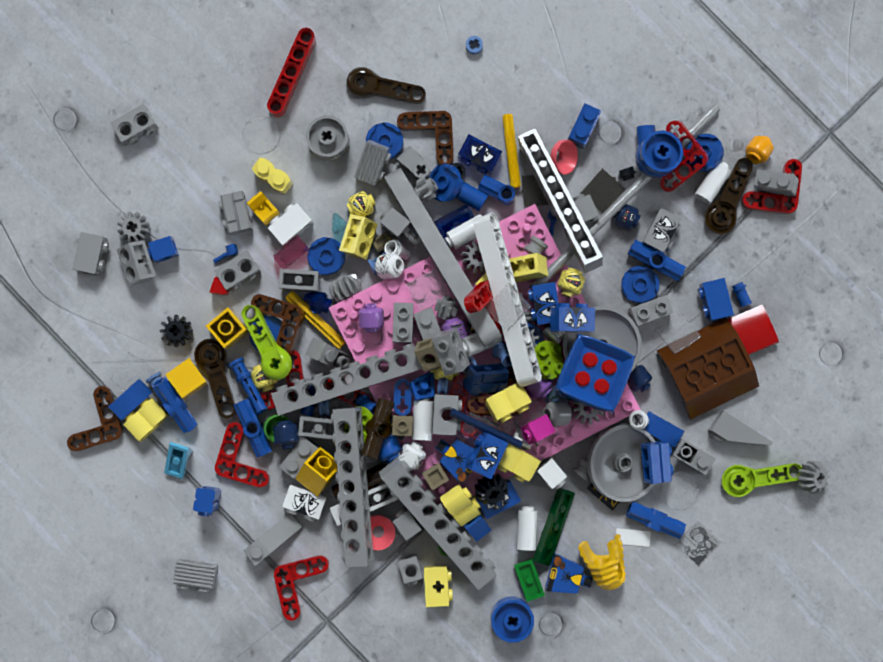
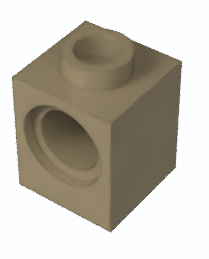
(422, 349)
(402, 425)
(435, 476)

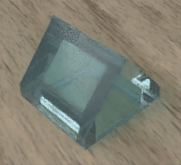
(338, 224)
(555, 396)

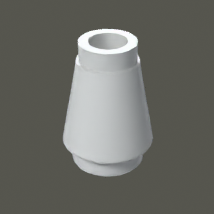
(397, 247)
(635, 417)

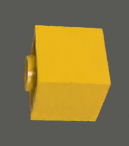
(227, 328)
(186, 379)
(317, 471)

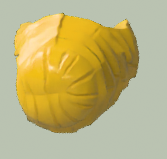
(606, 569)

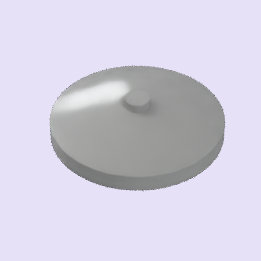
(613, 328)
(617, 463)

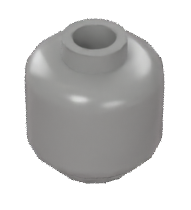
(558, 413)

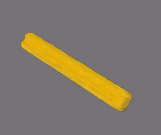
(511, 150)
(317, 321)

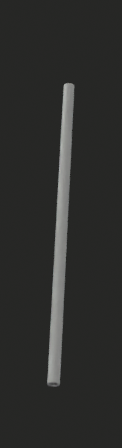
(622, 200)

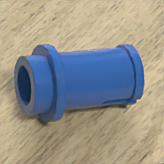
(741, 294)
(364, 400)

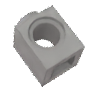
(410, 561)

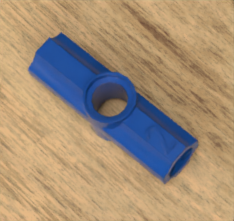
(667, 267)
(174, 405)
(257, 439)
(656, 520)

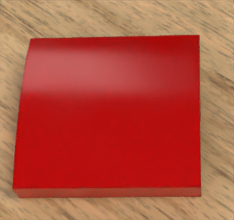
(754, 329)

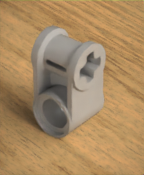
(412, 162)

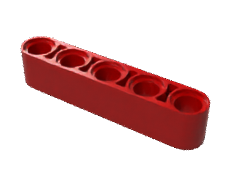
(291, 63)

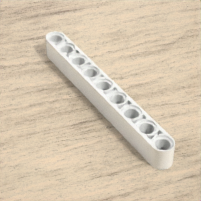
(499, 275)

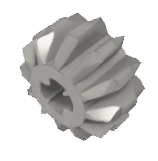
(128, 222)
(473, 262)
(345, 287)
(593, 413)
(813, 477)

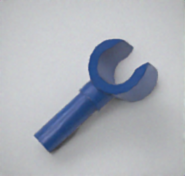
(552, 222)
(231, 251)

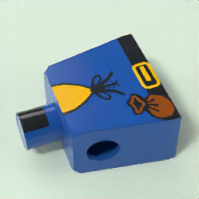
(455, 459)
(566, 576)

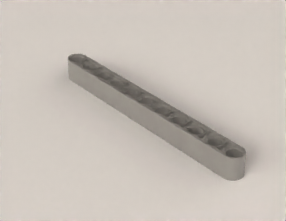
(440, 254)

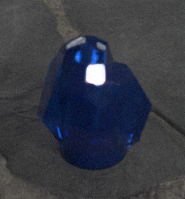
(318, 302)

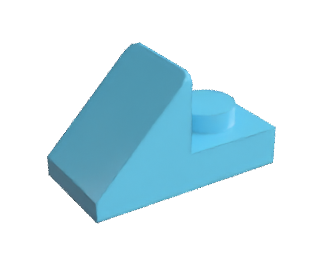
(177, 460)

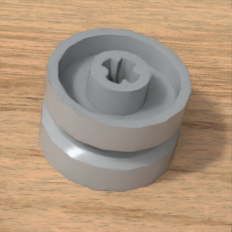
(325, 127)

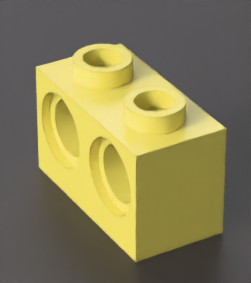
(358, 237)

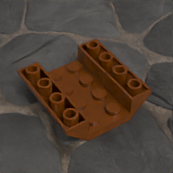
(711, 369)

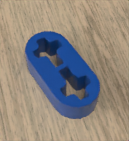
(397, 397)

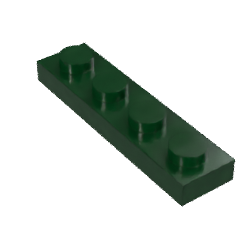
(553, 526)

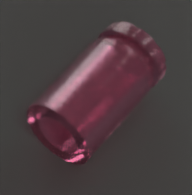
(290, 252)

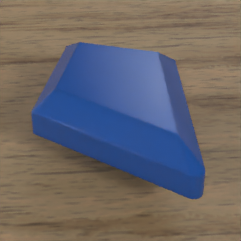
(423, 387)

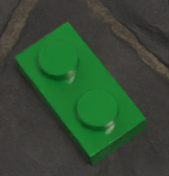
(529, 580)

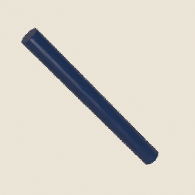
(485, 428)

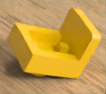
(263, 208)

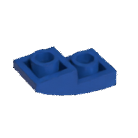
(130, 399)
(663, 429)

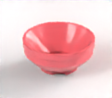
(567, 156)
(386, 540)

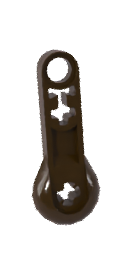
(380, 86)
(728, 200)
(215, 371)

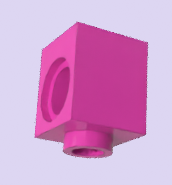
(537, 429)

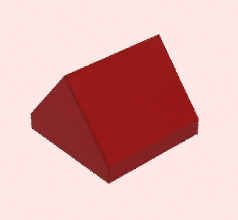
(218, 288)

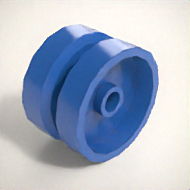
(660, 164)
(520, 627)

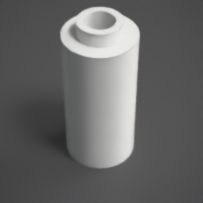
(713, 182)
(461, 234)
(473, 345)
(422, 420)
(527, 528)

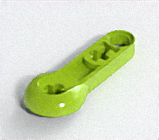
(267, 346)
(754, 478)

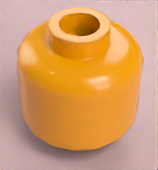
(759, 149)

